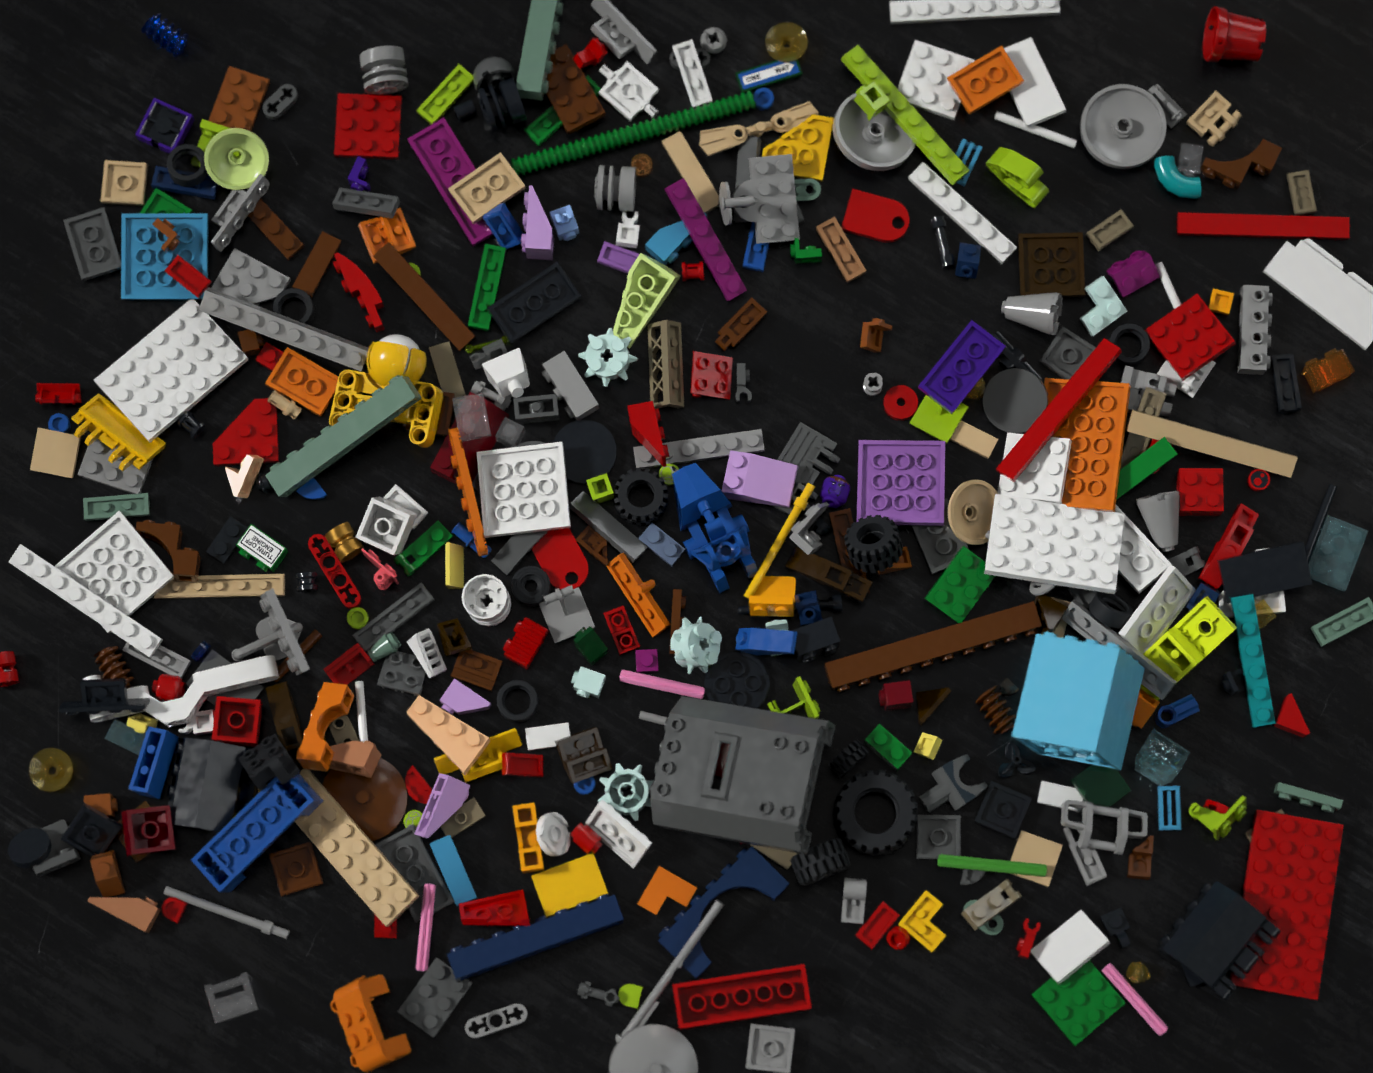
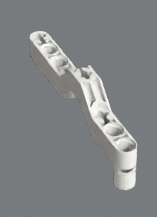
(204, 684)

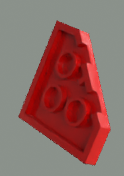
(250, 433)

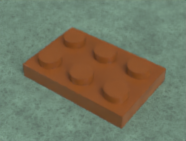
(239, 99)

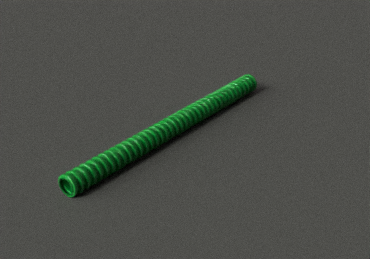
(633, 133)

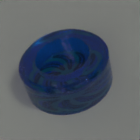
(200, 651)

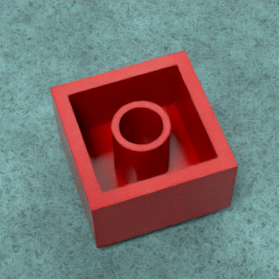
(1200, 491)
(237, 721)

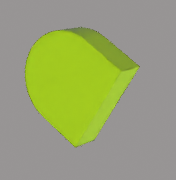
(630, 995)

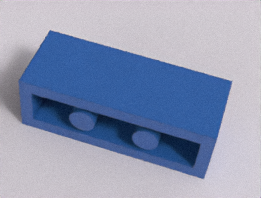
(153, 762)

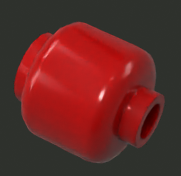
(168, 687)

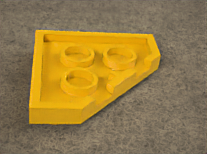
(807, 145)

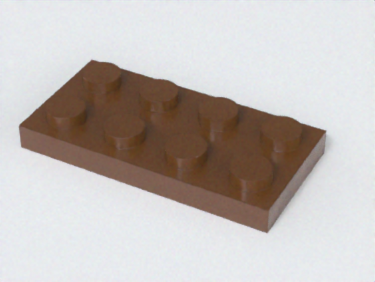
(571, 92)

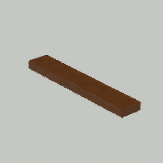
(424, 296)

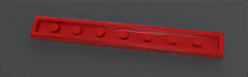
(1263, 226)
(1059, 410)

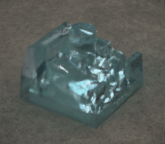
(1160, 758)

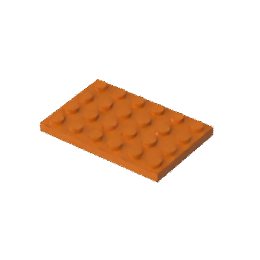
(1096, 445)

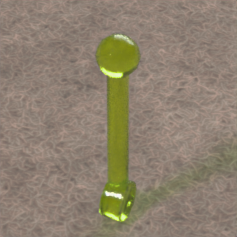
(469, 348)

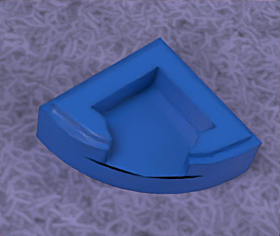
(311, 490)

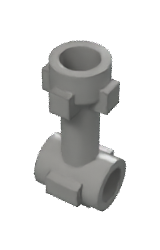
(499, 401)

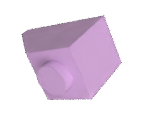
(462, 700)

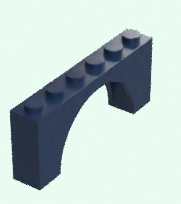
(748, 872)

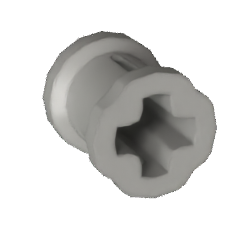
(872, 391)

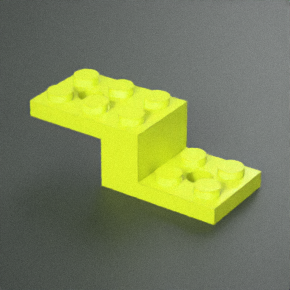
(1187, 643)

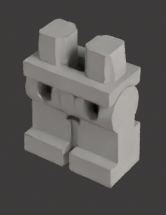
(1139, 381)

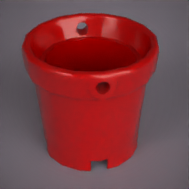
(1232, 36)

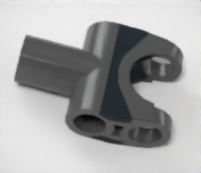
(950, 787)

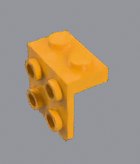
(774, 597)

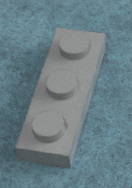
(162, 659)

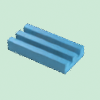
(971, 146)
(1169, 827)

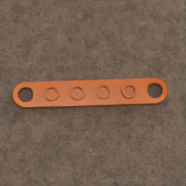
(469, 501)

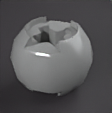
(709, 34)

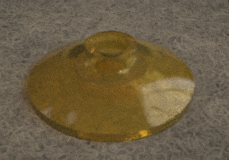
(782, 34)
(40, 767)

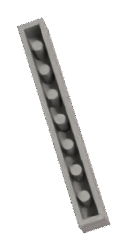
(284, 329)

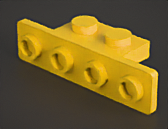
(488, 761)

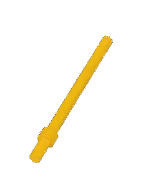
(799, 505)

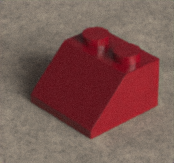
(148, 830)

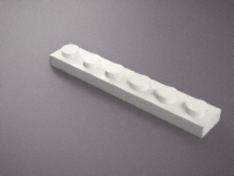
(962, 213)

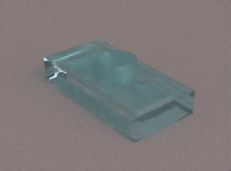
(125, 737)

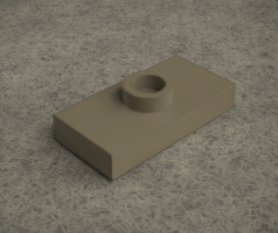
(1301, 192)
(1109, 230)
(463, 818)

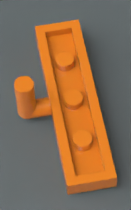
(638, 594)

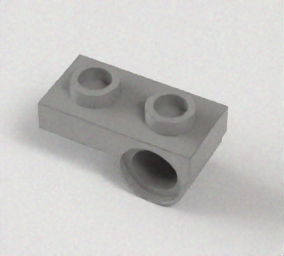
(853, 900)

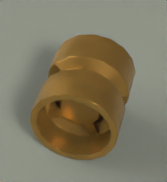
(345, 543)

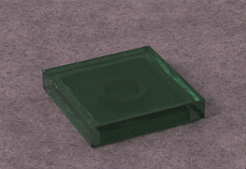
(1100, 785)

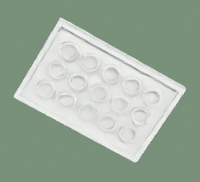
(171, 370)
(1054, 544)

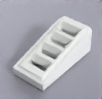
(418, 644)

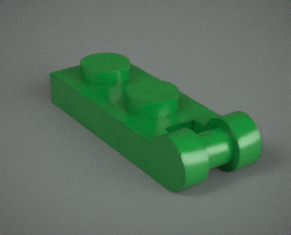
(423, 548)

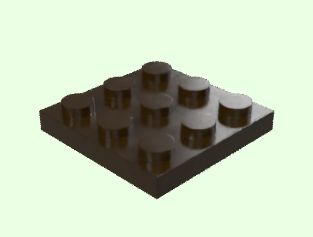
(1051, 264)

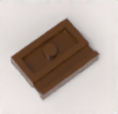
(477, 669)

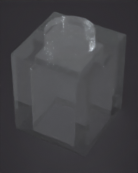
(510, 433)

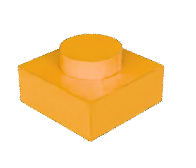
(1220, 301)

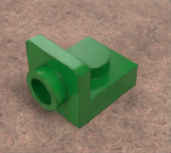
(807, 255)

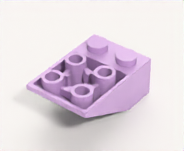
(539, 238)

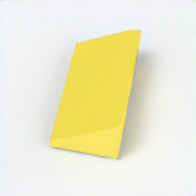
(454, 566)

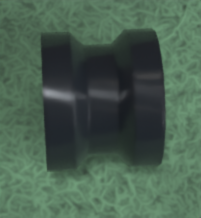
(306, 582)

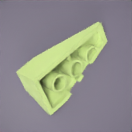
(645, 291)

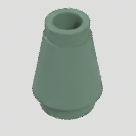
(384, 646)

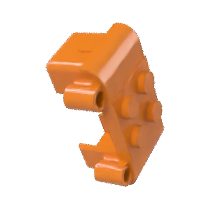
(361, 1025)

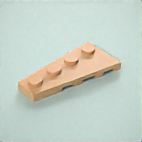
(451, 735)

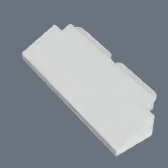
(1322, 286)

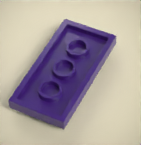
(961, 367)

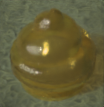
(1137, 972)

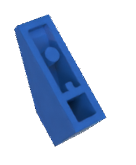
(765, 641)

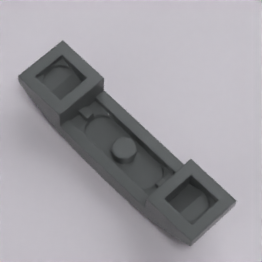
(515, 549)

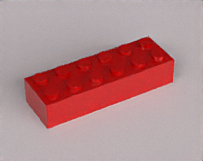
(741, 997)

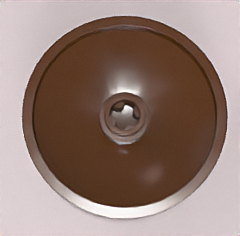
(374, 802)

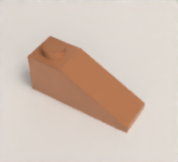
(355, 758)
(132, 910)

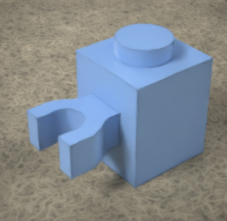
(564, 223)

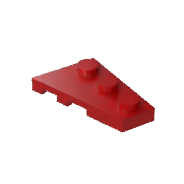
(496, 910)

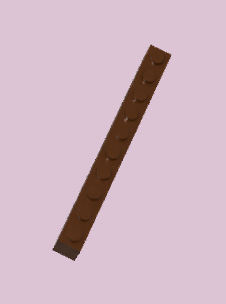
(933, 646)

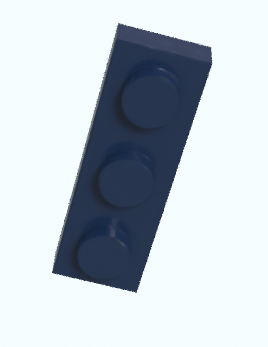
(162, 181)

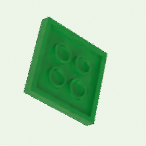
(1079, 1002)

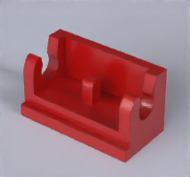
(349, 665)

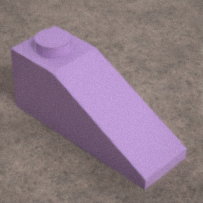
(443, 802)

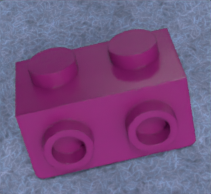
(1133, 272)

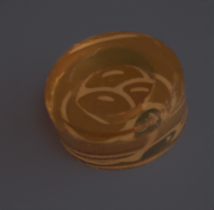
(642, 163)

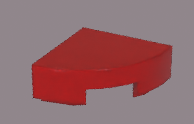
(1216, 806)

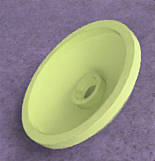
(231, 170)

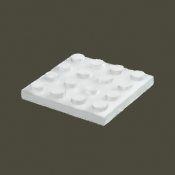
(523, 489)
(117, 566)

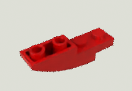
(359, 284)
(1231, 544)

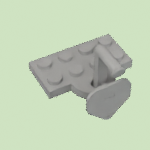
(768, 199)
(276, 636)

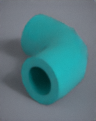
(1174, 181)

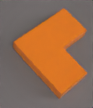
(665, 885)

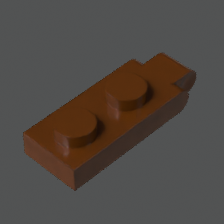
(740, 324)

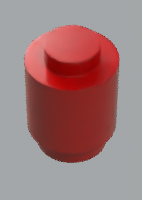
(586, 838)

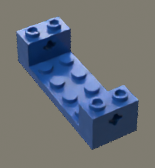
(254, 831)

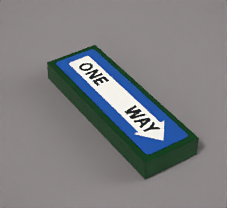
(767, 75)

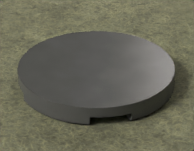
(1014, 400)

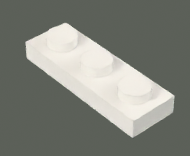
(692, 72)

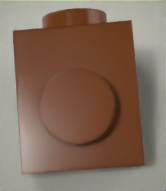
(167, 229)
(873, 333)

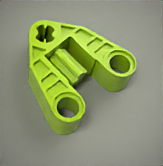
(1018, 175)

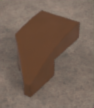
(594, 544)
(1140, 860)

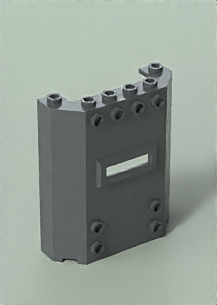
(764, 779)

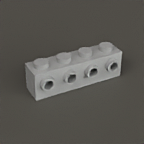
(1254, 329)

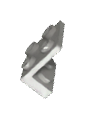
(806, 539)

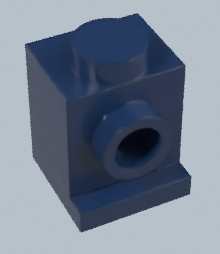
(806, 602)

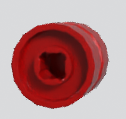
(8, 674)

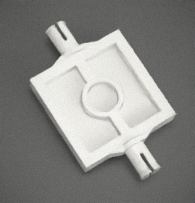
(628, 91)

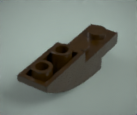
(829, 574)
(285, 718)

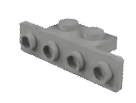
(619, 33)
(235, 210)

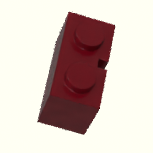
(896, 695)

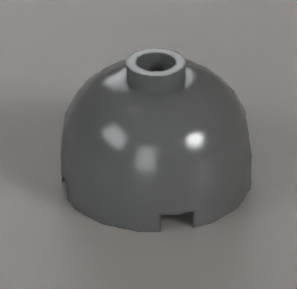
(491, 72)

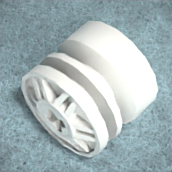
(476, 594)

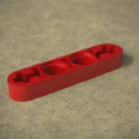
(333, 572)

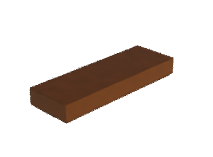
(317, 263)

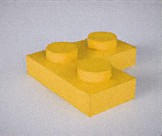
(918, 921)

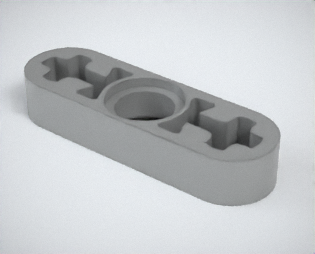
(482, 1031)

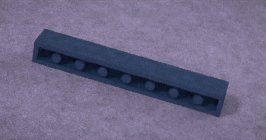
(536, 938)

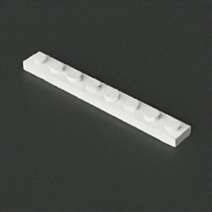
(953, 10)
(85, 600)

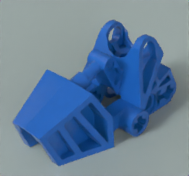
(728, 536)

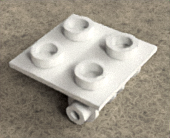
(1190, 384)

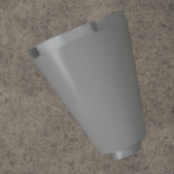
(1035, 311)
(1161, 518)

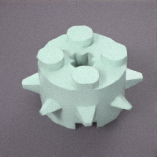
(616, 366)
(696, 645)
(622, 780)

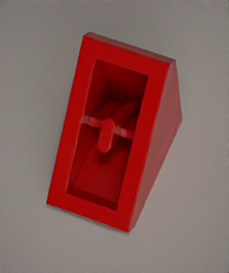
(1290, 718)

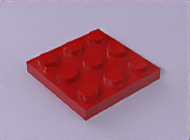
(368, 126)
(1190, 337)

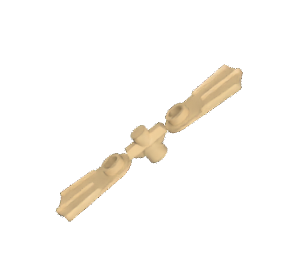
(723, 138)

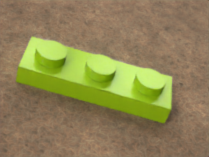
(445, 94)

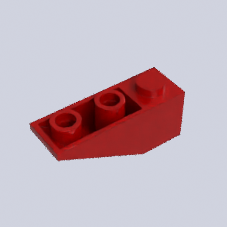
(646, 430)

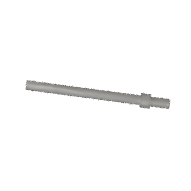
(266, 927)

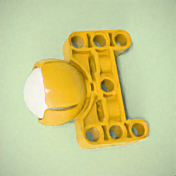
(385, 360)

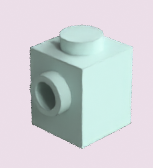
(588, 682)

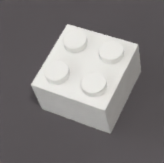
(386, 525)

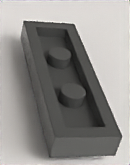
(366, 202)

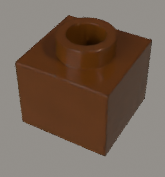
(250, 342)

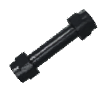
(939, 224)

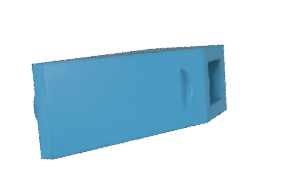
(668, 242)

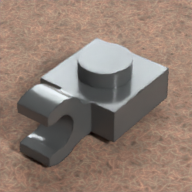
(490, 352)
(743, 377)

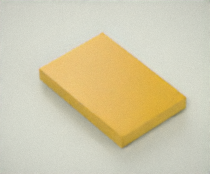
(569, 884)

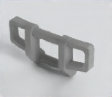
(1087, 822)

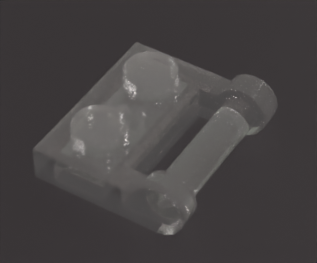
(234, 1004)

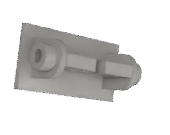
(1171, 109)

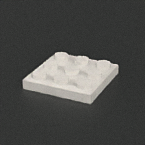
(926, 82)
(1045, 474)

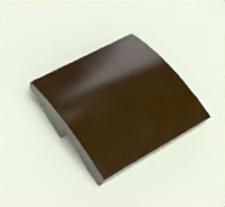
(583, 755)

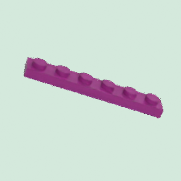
(705, 239)

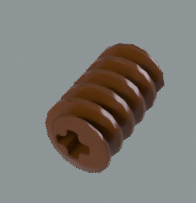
(111, 665)
(996, 711)

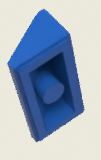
(503, 226)

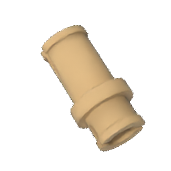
(287, 406)

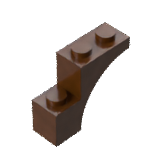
(1233, 172)
(169, 536)

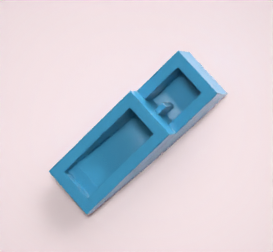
(453, 870)

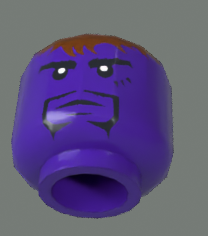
(835, 491)

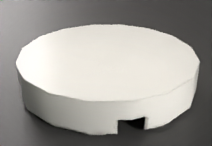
(553, 834)

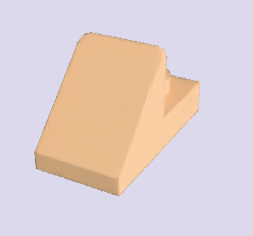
(243, 479)

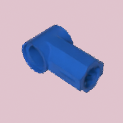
(1177, 710)

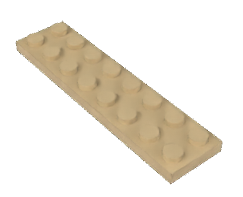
(356, 856)

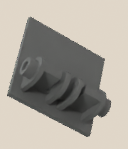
(402, 673)

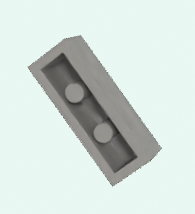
(569, 386)

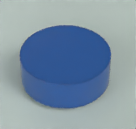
(763, 98)
(59, 422)
(585, 786)

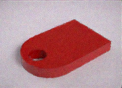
(873, 217)
(559, 556)

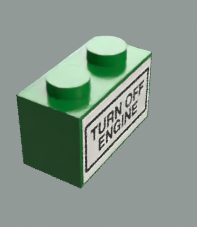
(261, 548)
(887, 747)

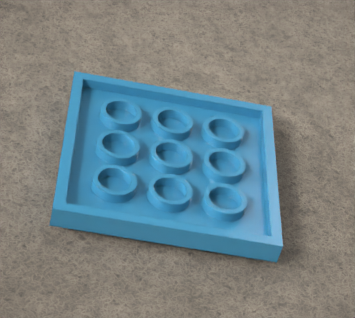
(145, 262)

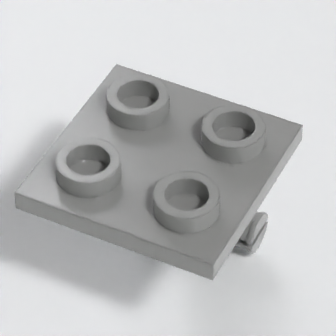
(565, 613)

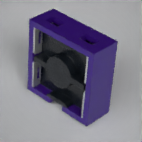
(164, 126)

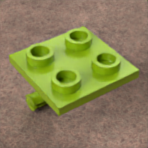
(936, 420)
(802, 690)
(1218, 822)

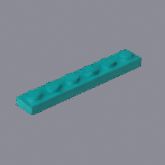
(1252, 660)

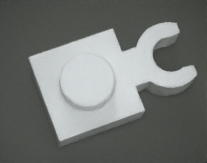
(627, 231)
(200, 724)

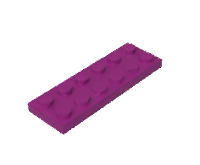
(446, 165)

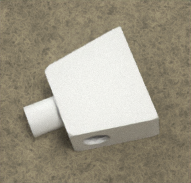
(508, 373)

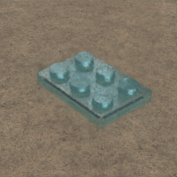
(1336, 552)

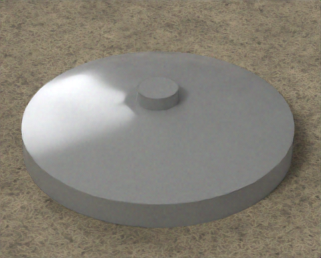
(1123, 126)
(872, 143)
(653, 1050)

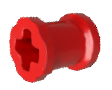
(692, 271)

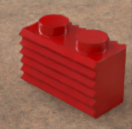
(525, 643)

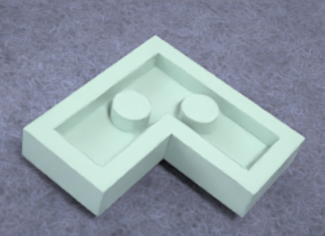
(1107, 306)

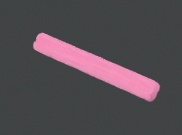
(662, 684)
(425, 927)
(1135, 999)

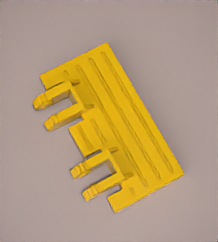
(114, 429)

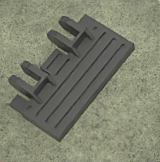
(803, 450)

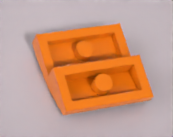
(381, 230)

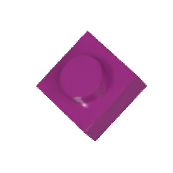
(646, 661)

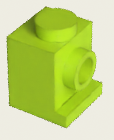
(871, 100)
(600, 488)

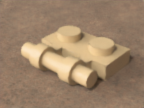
(1209, 113)

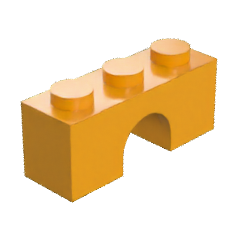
(529, 848)

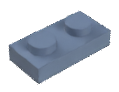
(662, 544)

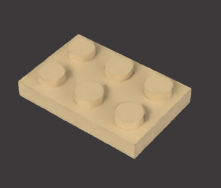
(486, 188)

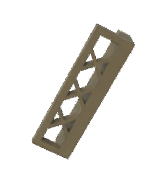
(670, 363)

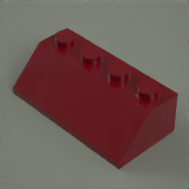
(442, 463)

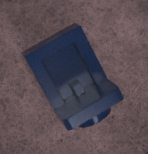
(968, 260)
(1201, 592)

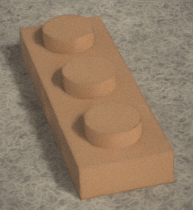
(841, 249)

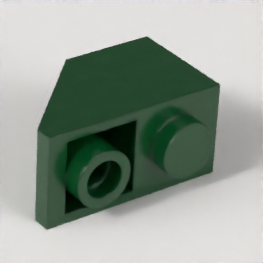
(590, 645)

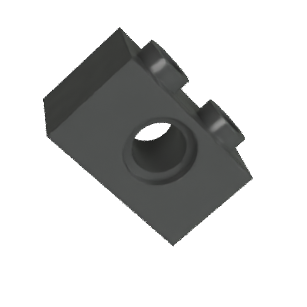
(536, 409)

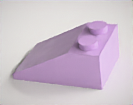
(759, 479)

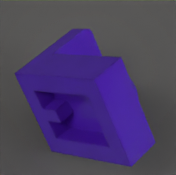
(357, 173)

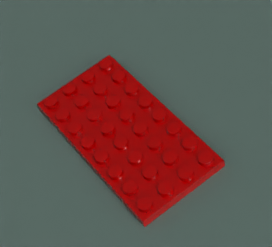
(1293, 886)

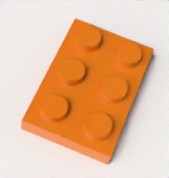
(985, 80)
(303, 381)

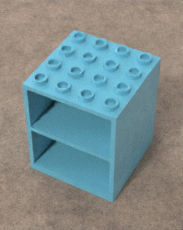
(1078, 700)

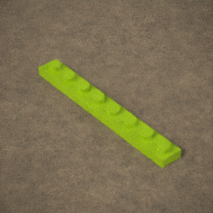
(907, 116)

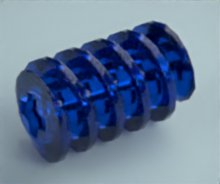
(165, 35)

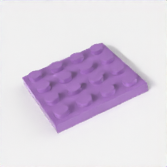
(902, 481)

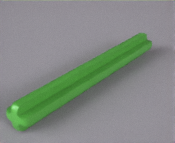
(992, 865)

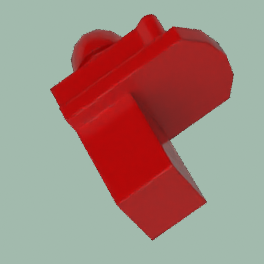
(591, 54)

